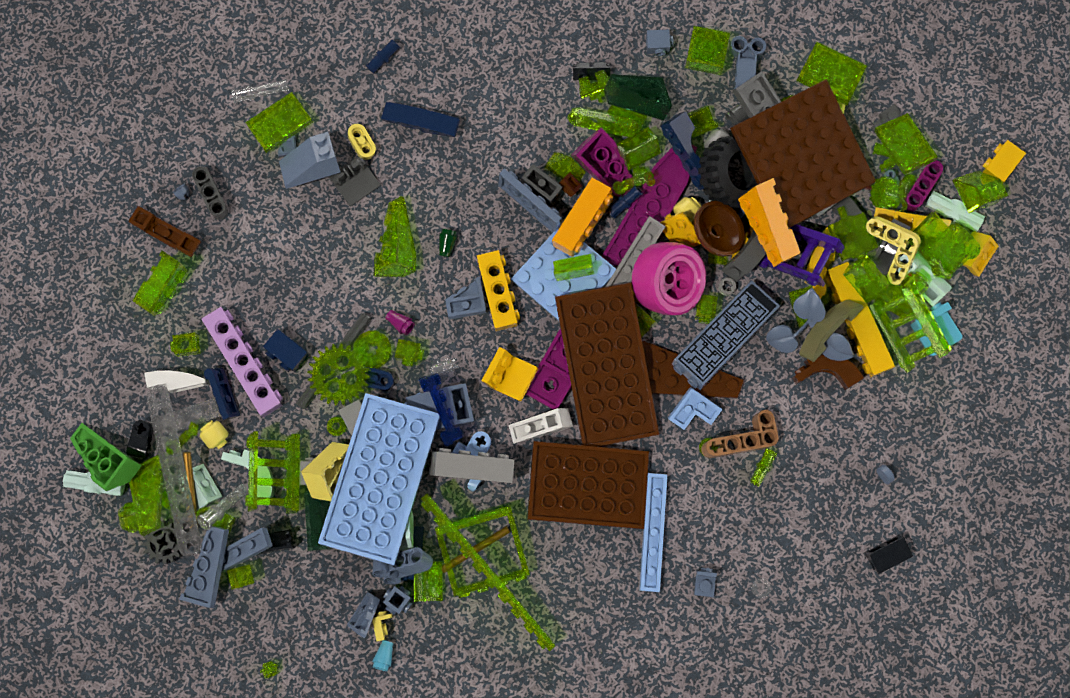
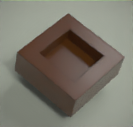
(570, 184)

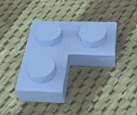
(694, 404)

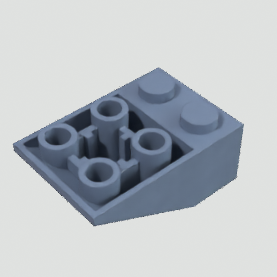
(457, 400)

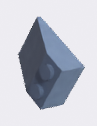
(309, 161)

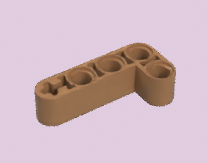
(739, 440)

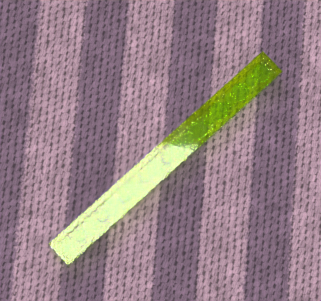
(492, 579)

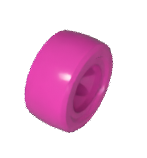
(656, 273)

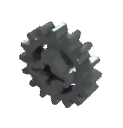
(161, 550)

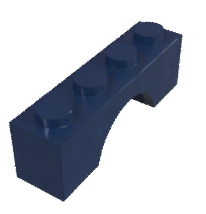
(679, 132)

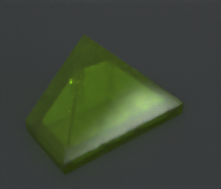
(562, 165)

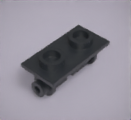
(583, 69)

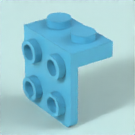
(945, 323)

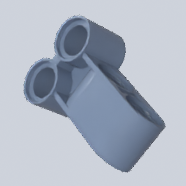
(746, 58)
(407, 563)

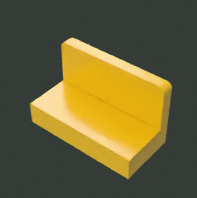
(987, 249)

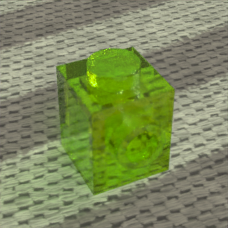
(409, 352)

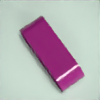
(929, 180)

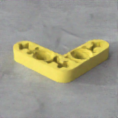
(901, 242)

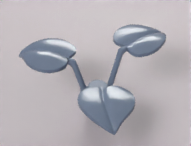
(809, 307)

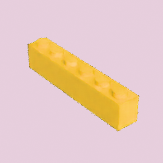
(863, 327)

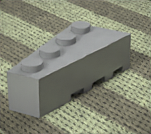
(470, 466)

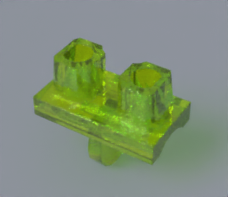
(596, 89)

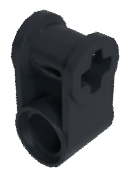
(140, 441)

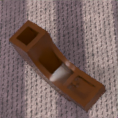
(843, 370)

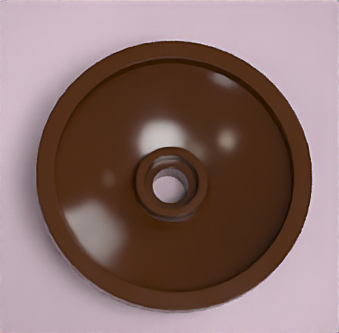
(719, 228)

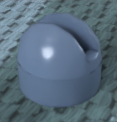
(181, 191)

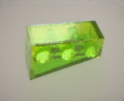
(160, 284)

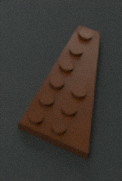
(667, 381)

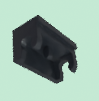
(280, 541)
(889, 554)

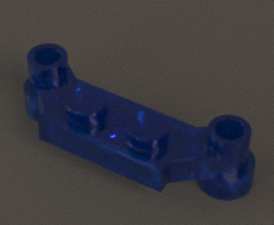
(446, 415)

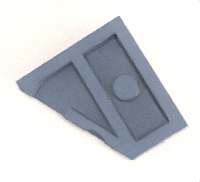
(466, 301)
(364, 614)

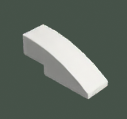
(174, 380)

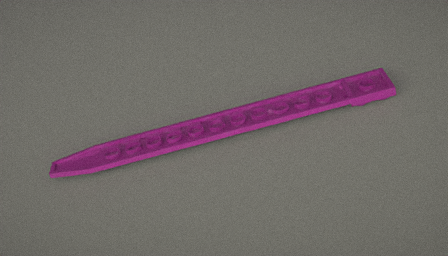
(655, 202)

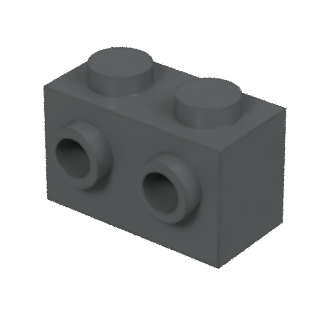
(542, 185)

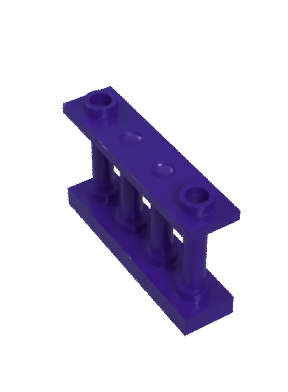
(813, 239)

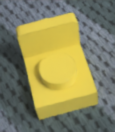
(379, 628)

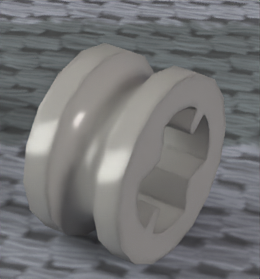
(725, 292)

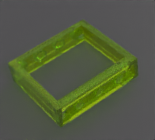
(482, 586)

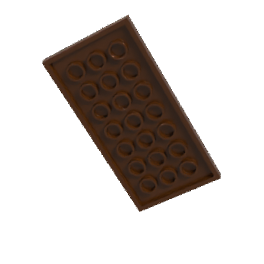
(607, 365)

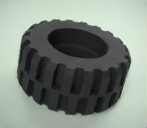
(715, 172)

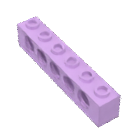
(213, 323)

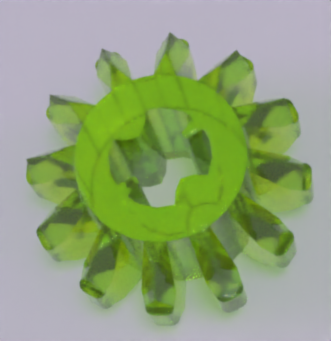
(884, 192)

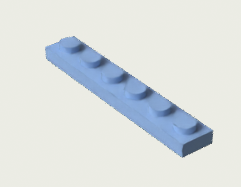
(653, 533)

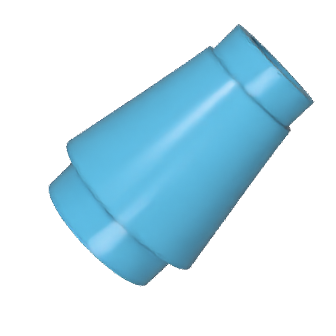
(383, 657)

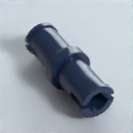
(382, 56)
(625, 201)

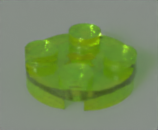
(383, 349)

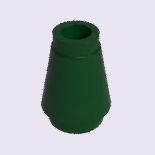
(447, 240)

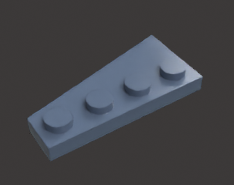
(205, 578)

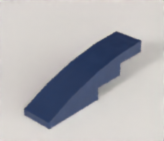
(420, 119)

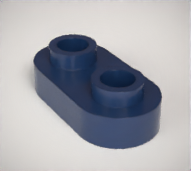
(376, 377)

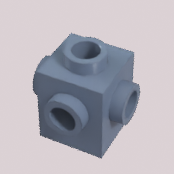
(390, 597)

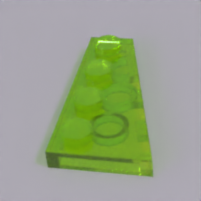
(147, 495)

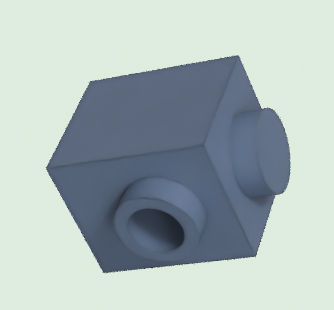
(658, 42)

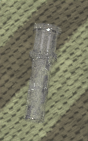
(248, 90)
(216, 512)

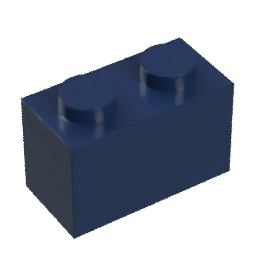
(286, 351)

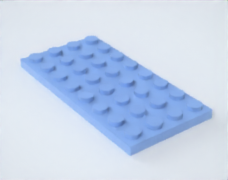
(379, 479)

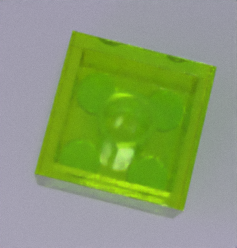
(707, 50)

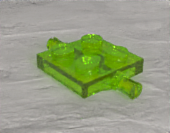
(853, 235)

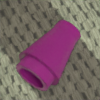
(400, 322)

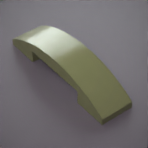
(821, 331)

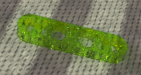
(623, 126)

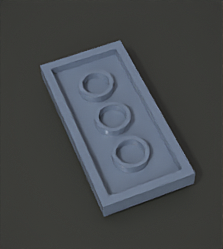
(533, 204)

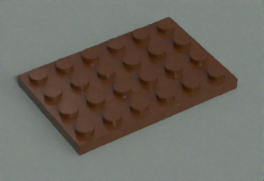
(588, 485)

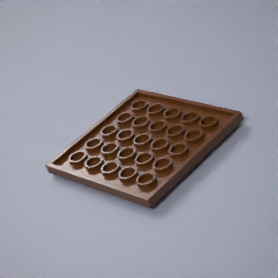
(806, 151)

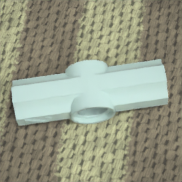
(955, 211)
(83, 481)

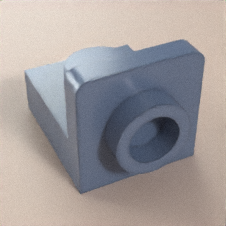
(705, 582)

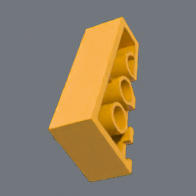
(583, 217)
(769, 222)

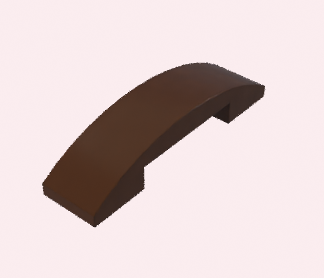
(164, 232)

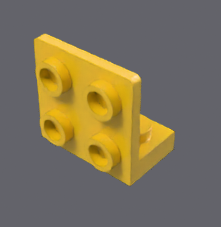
(509, 375)

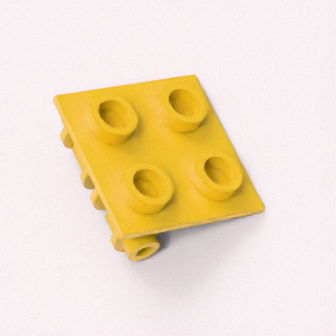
(680, 230)

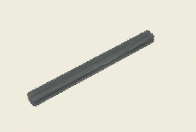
(349, 339)

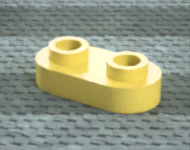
(361, 142)

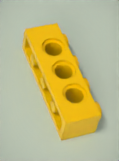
(494, 261)

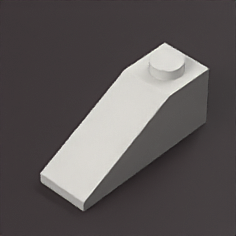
(541, 425)

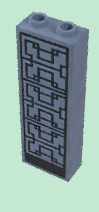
(725, 335)

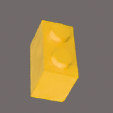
(1004, 161)

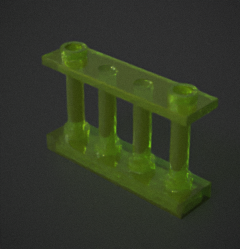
(920, 312)
(290, 464)

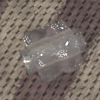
(444, 367)

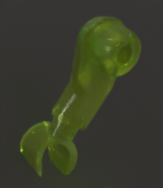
(905, 184)
(624, 186)
(185, 436)

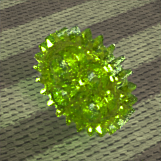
(331, 358)

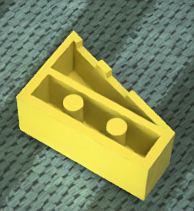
(324, 471)

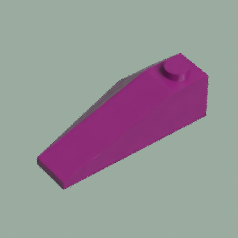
(602, 159)

